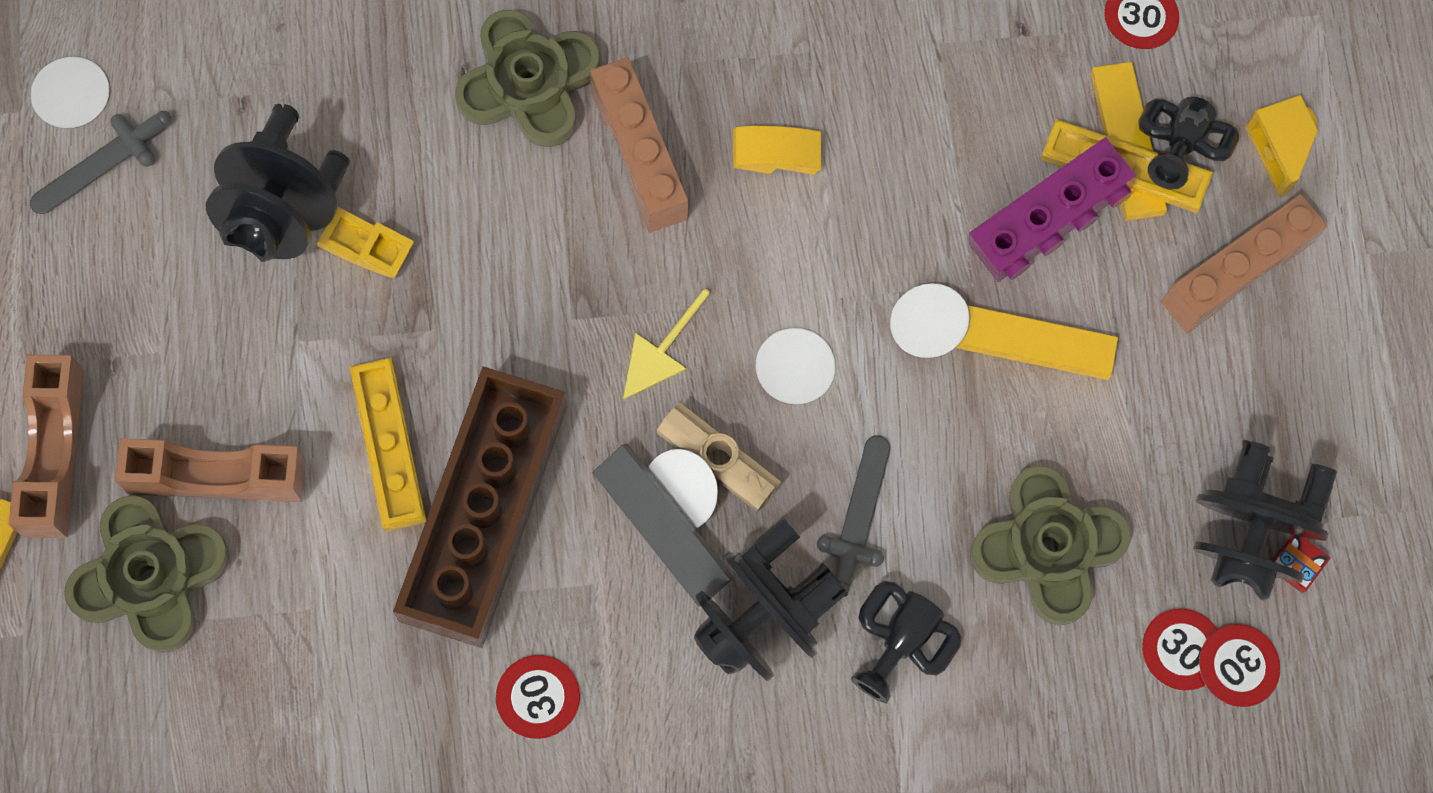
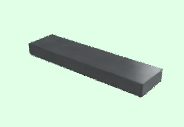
(662, 523)

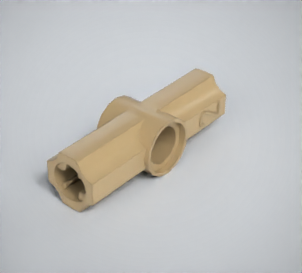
(739, 475)

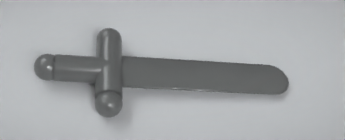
(129, 142)
(859, 516)

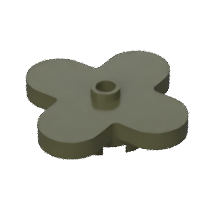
(503, 84)
(1082, 541)
(138, 542)

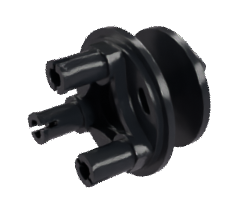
(271, 194)
(1247, 502)
(792, 608)

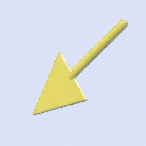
(651, 364)

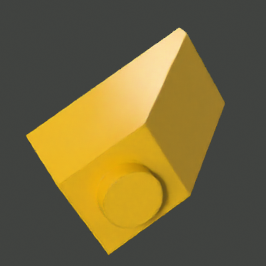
(1283, 140)

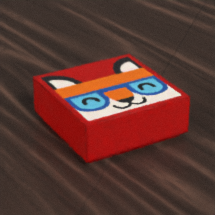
(1303, 557)

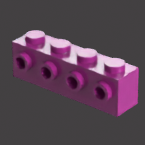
(1052, 210)

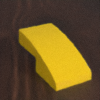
(776, 147)
(365, 244)

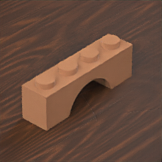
(640, 143)
(1242, 262)
(174, 470)
(45, 486)

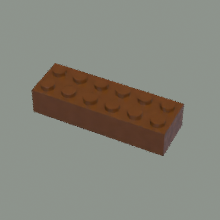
(481, 507)

